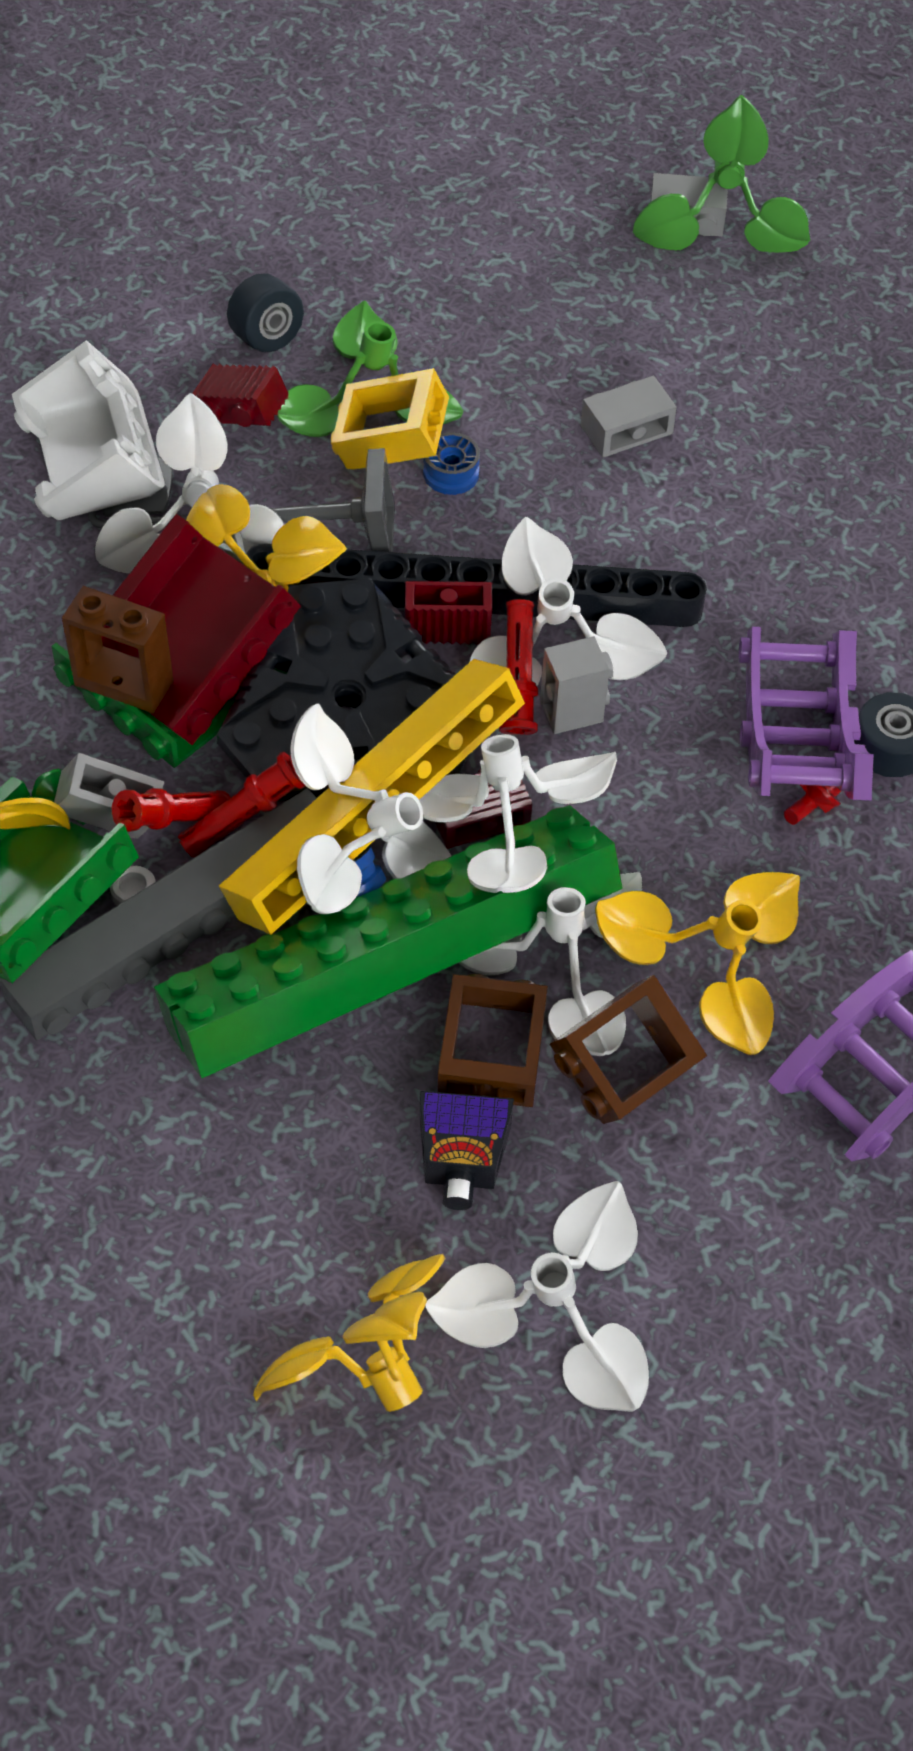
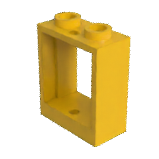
(407, 441)

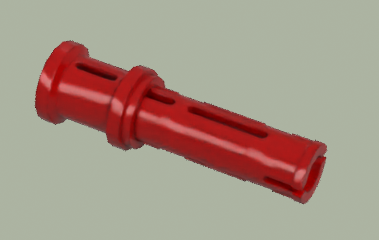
(521, 630)
(257, 795)
(159, 808)

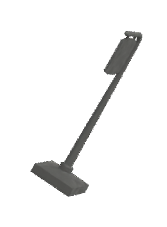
(374, 508)

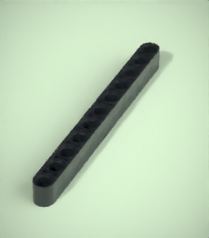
(645, 594)

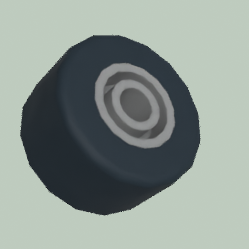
(265, 312)
(888, 733)

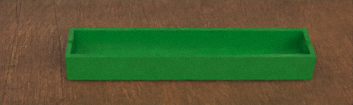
(374, 945)

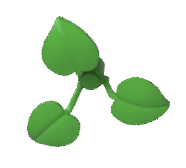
(733, 140)
(371, 343)

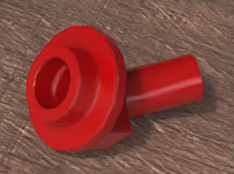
(815, 796)

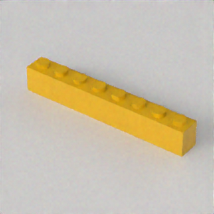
(408, 760)

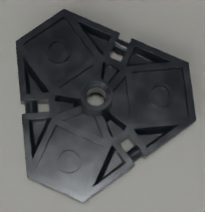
(336, 653)

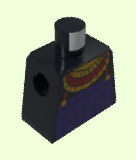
(463, 1142)

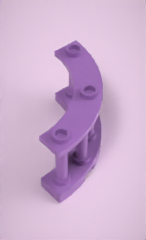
(851, 764)
(803, 1066)

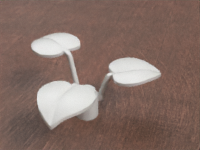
(184, 440)
(543, 562)
(503, 768)
(326, 873)
(564, 922)
(480, 1302)

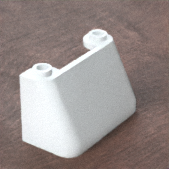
(89, 435)

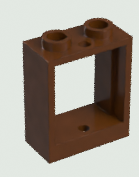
(97, 667)
(664, 1026)
(485, 1078)

